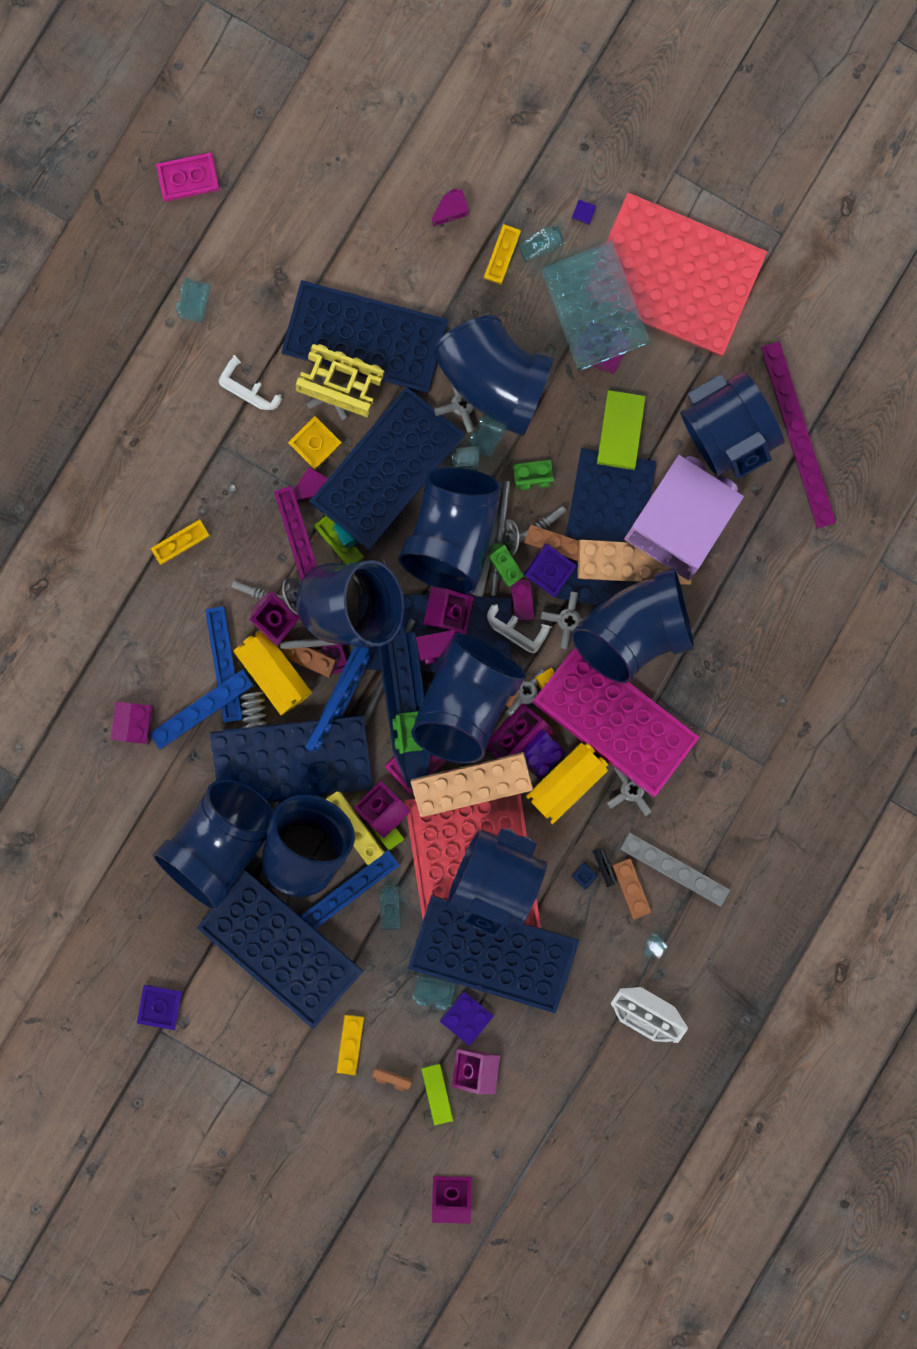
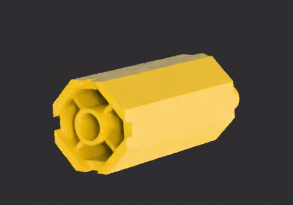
(273, 672)
(568, 782)

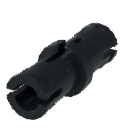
(604, 867)

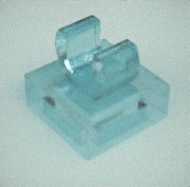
(655, 946)

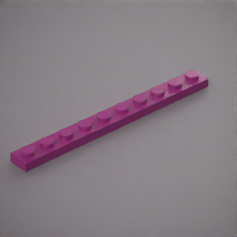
(798, 435)
(302, 553)

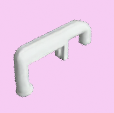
(244, 393)
(513, 635)

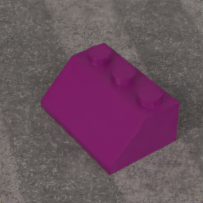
(517, 732)

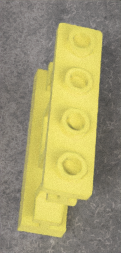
(333, 393)
(364, 840)

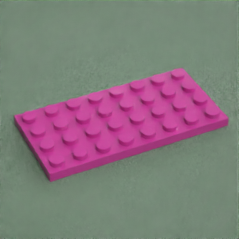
(617, 723)

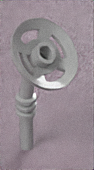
(513, 538)
(288, 597)

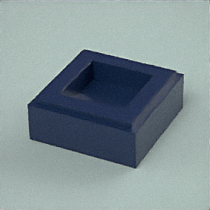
(584, 875)

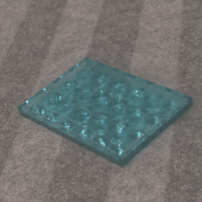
(595, 305)

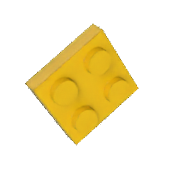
(315, 443)

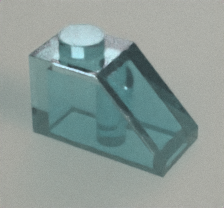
(541, 243)
(466, 458)
(390, 908)

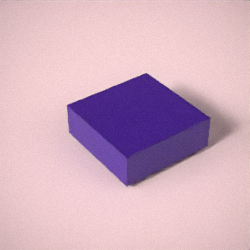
(583, 212)

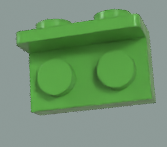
(533, 474)
(505, 564)
(403, 724)

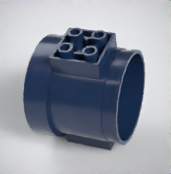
(732, 425)
(497, 881)

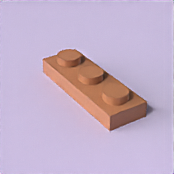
(566, 546)
(311, 659)
(631, 888)

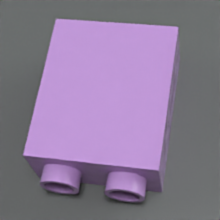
(685, 516)

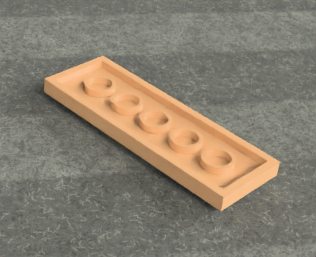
(617, 562)
(471, 784)

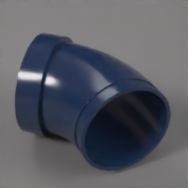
(493, 371)
(452, 529)
(324, 610)
(635, 627)
(465, 700)
(216, 841)
(289, 871)

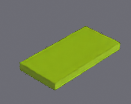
(621, 430)

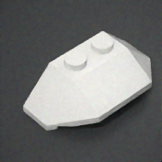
(649, 1015)

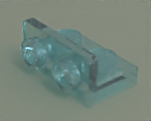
(193, 300)
(487, 436)
(434, 992)

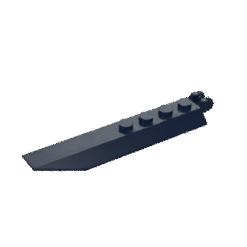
(403, 694)

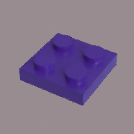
(549, 570)
(542, 754)
(159, 1007)
(466, 1018)

